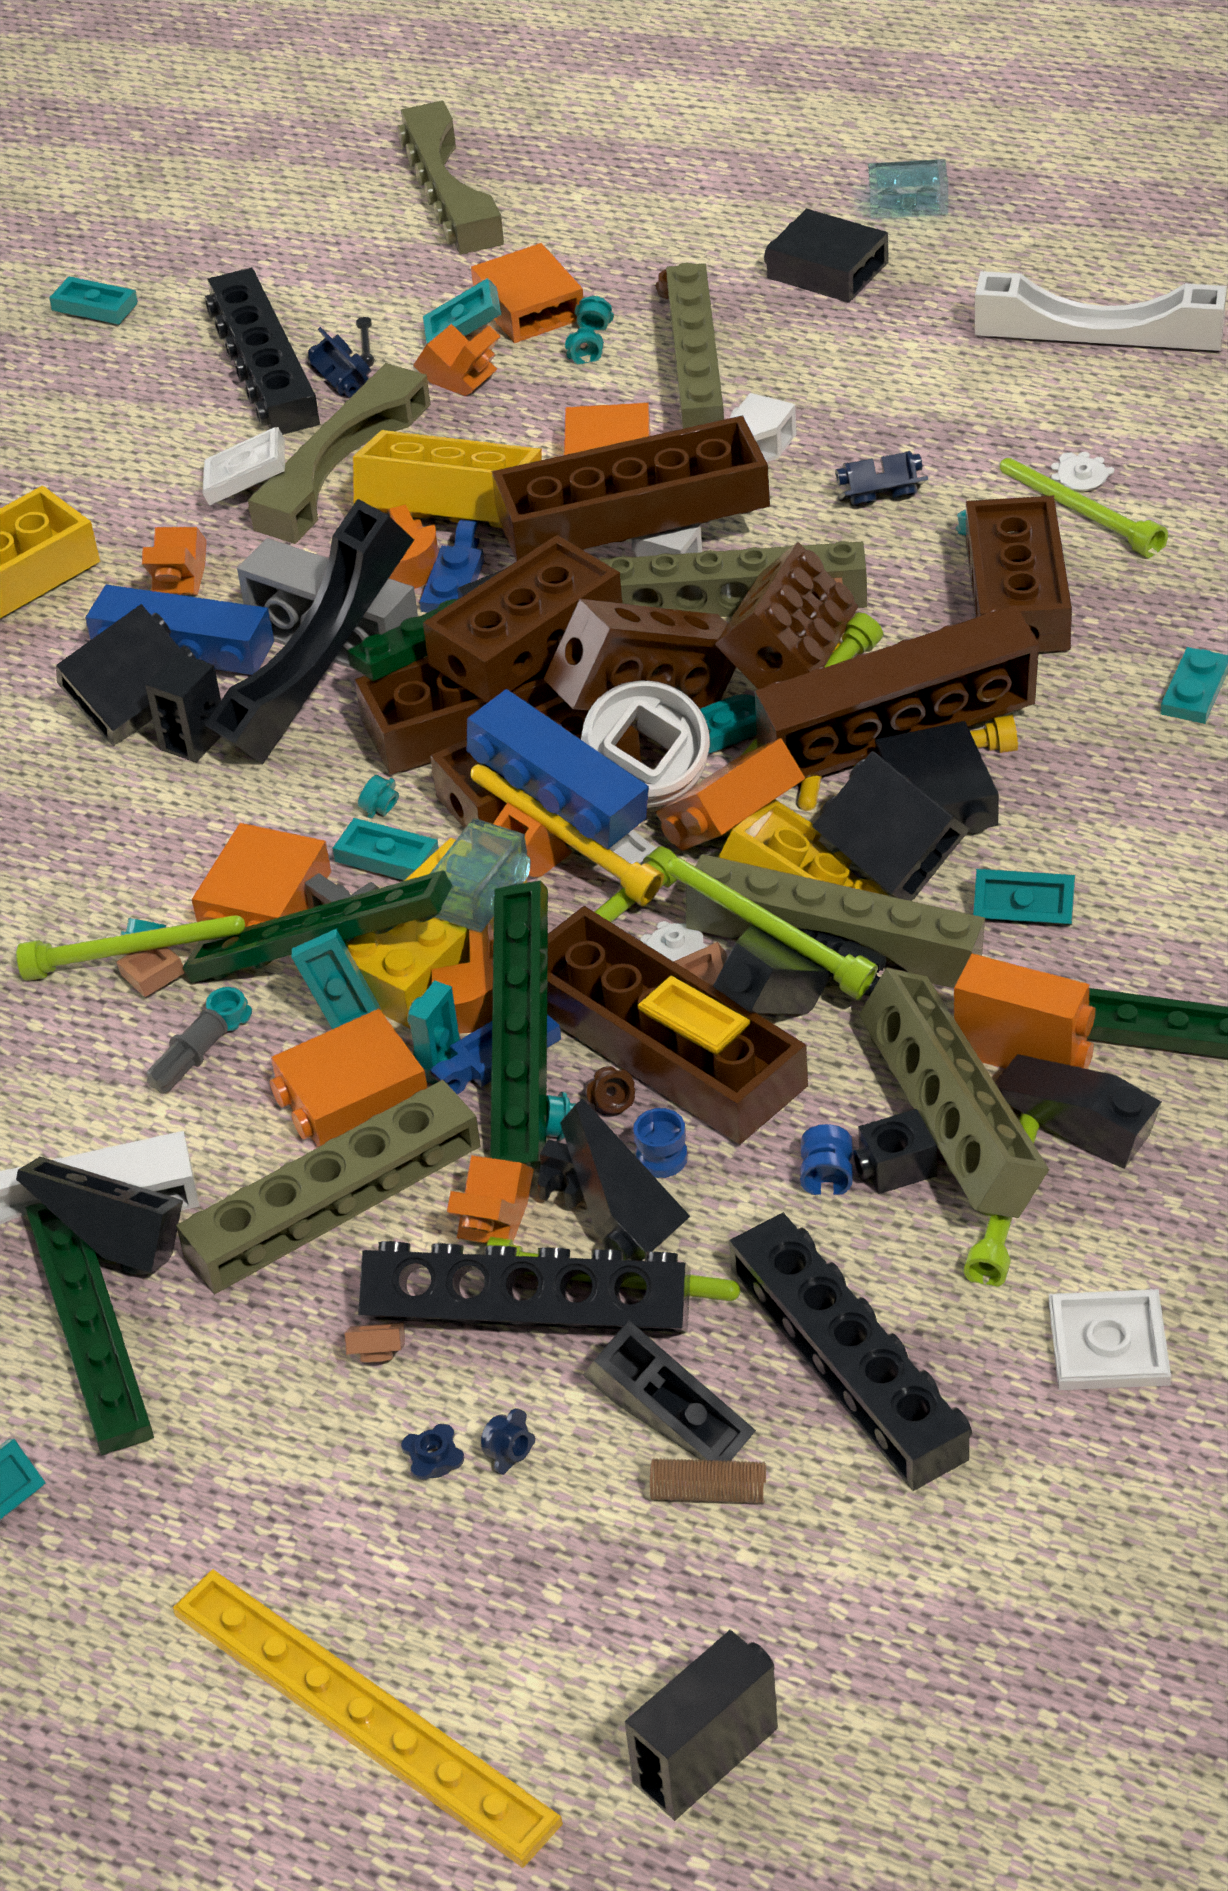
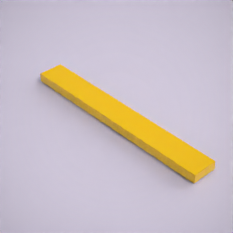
(369, 1718)

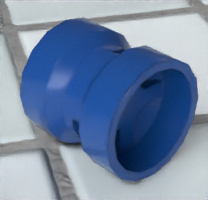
(661, 1142)
(826, 1158)

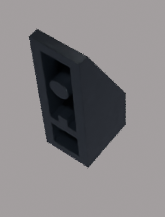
(1082, 1105)
(621, 1194)
(108, 1214)
(667, 1396)

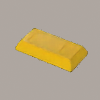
(693, 1015)

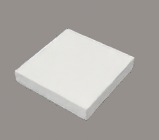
(243, 465)
(1109, 1339)

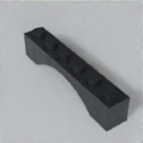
(359, 564)

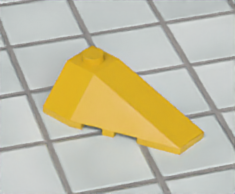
(789, 844)

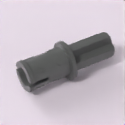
(186, 1050)

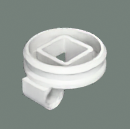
(664, 717)

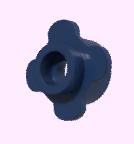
(507, 1439)
(437, 1463)

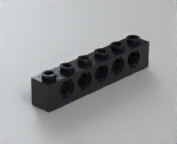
(261, 352)
(386, 1295)
(851, 1351)

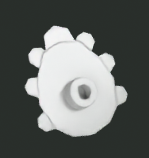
(1080, 471)
(674, 940)

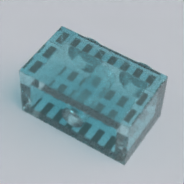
(908, 189)
(477, 863)

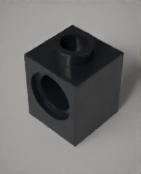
(896, 1152)

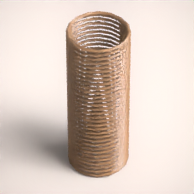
(707, 1471)

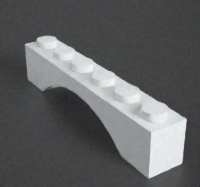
(1020, 309)
(773, 429)
(151, 1163)

